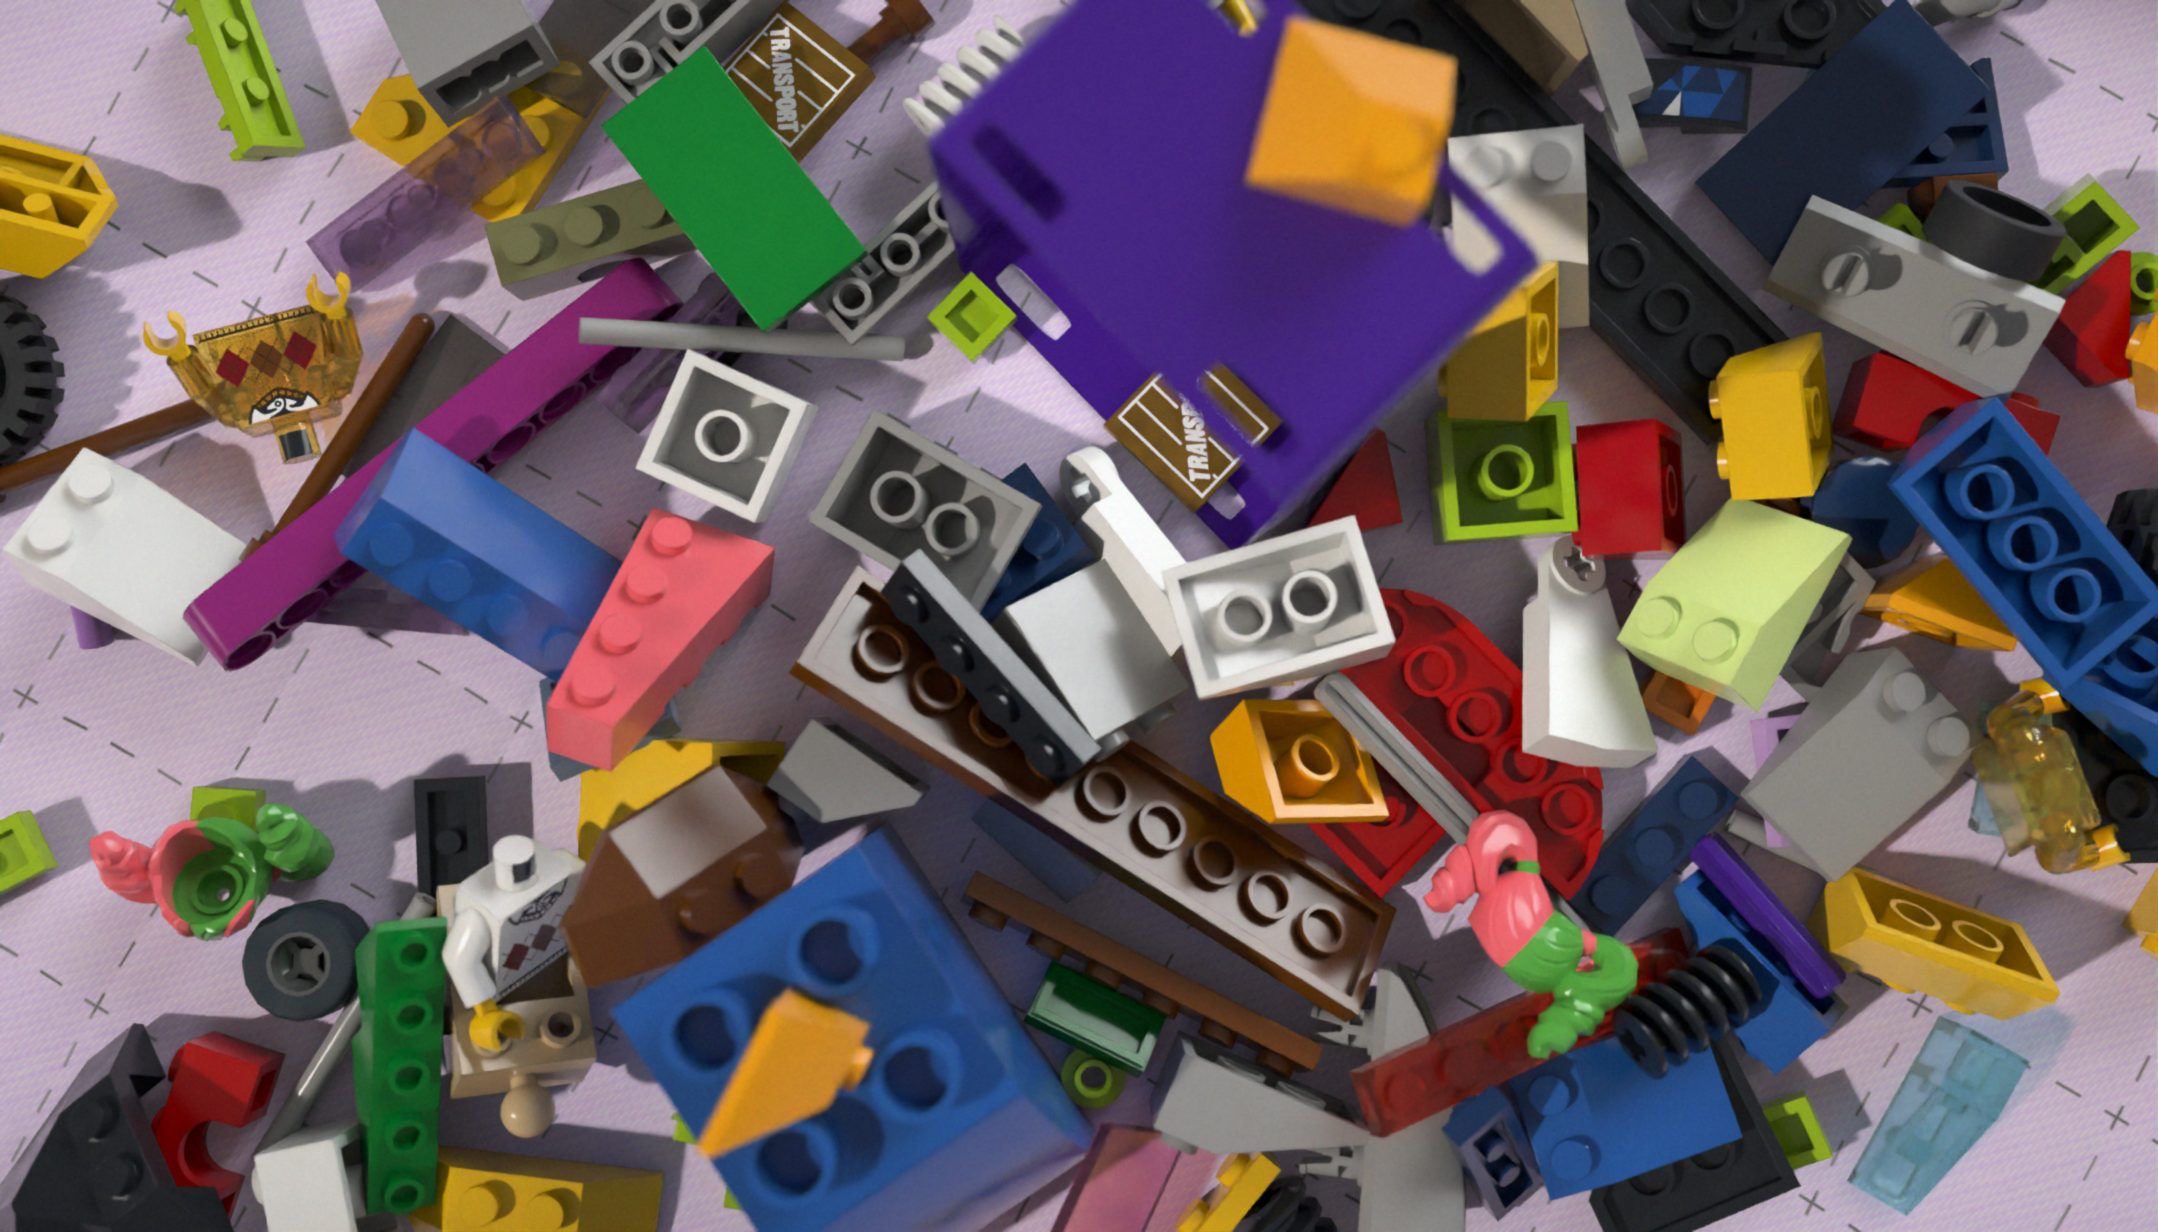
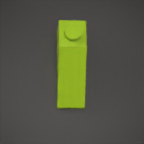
(2093, 229)

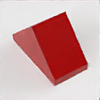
(2095, 323)
(1363, 489)

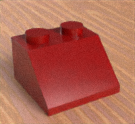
(1629, 490)

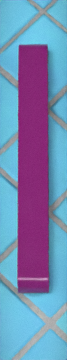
(481, 423)

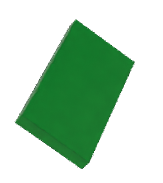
(735, 190)

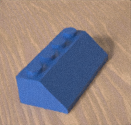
(2024, 539)
(478, 553)

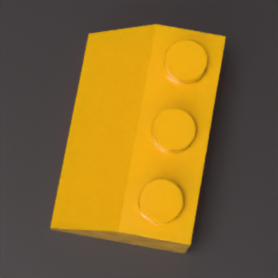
(1931, 946)

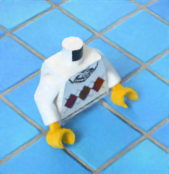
(508, 929)

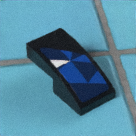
(1697, 97)

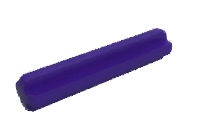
(1767, 915)

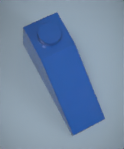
(1788, 1014)

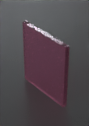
(1118, 1181)

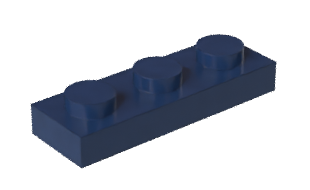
(1651, 844)
(1493, 1151)

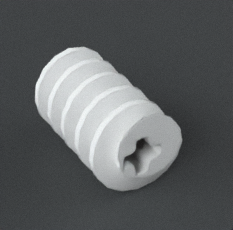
(961, 84)

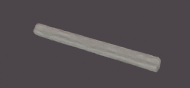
(1409, 766)

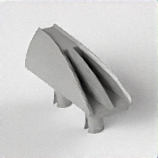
(1913, 299)
(1412, 1175)

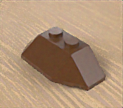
(679, 875)

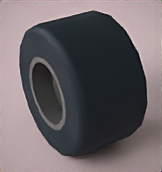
(287, 973)

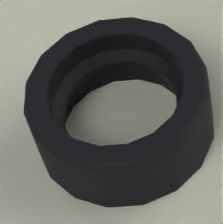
(1993, 230)

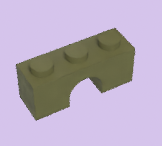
(557, 243)

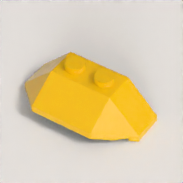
(48, 206)
(537, 1194)

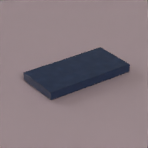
(1844, 128)

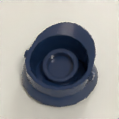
(1859, 503)

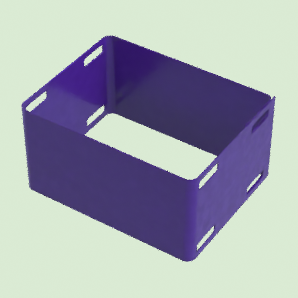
(1120, 188)

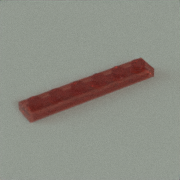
(1481, 1048)

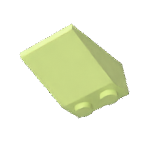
(1734, 600)

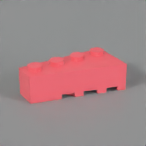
(656, 626)

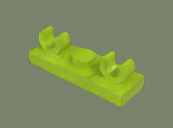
(243, 78)

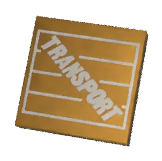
(798, 78)
(1178, 444)

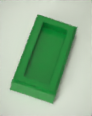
(1095, 1019)

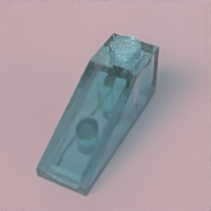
(1937, 1114)

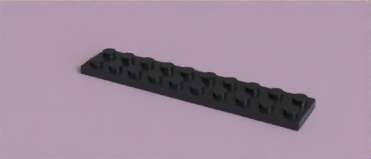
(1648, 282)

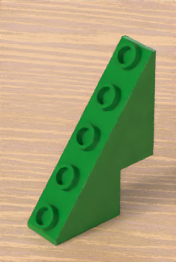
(399, 1061)

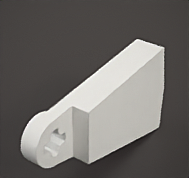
(1618, 74)
(1124, 536)
(1576, 675)

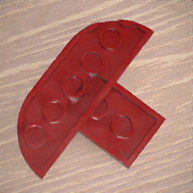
(1464, 714)

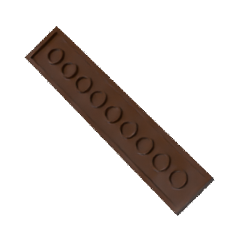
(1120, 814)

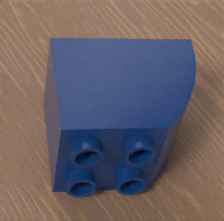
(951, 1108)

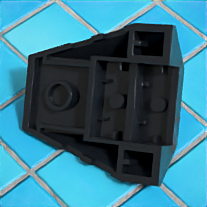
(99, 1160)

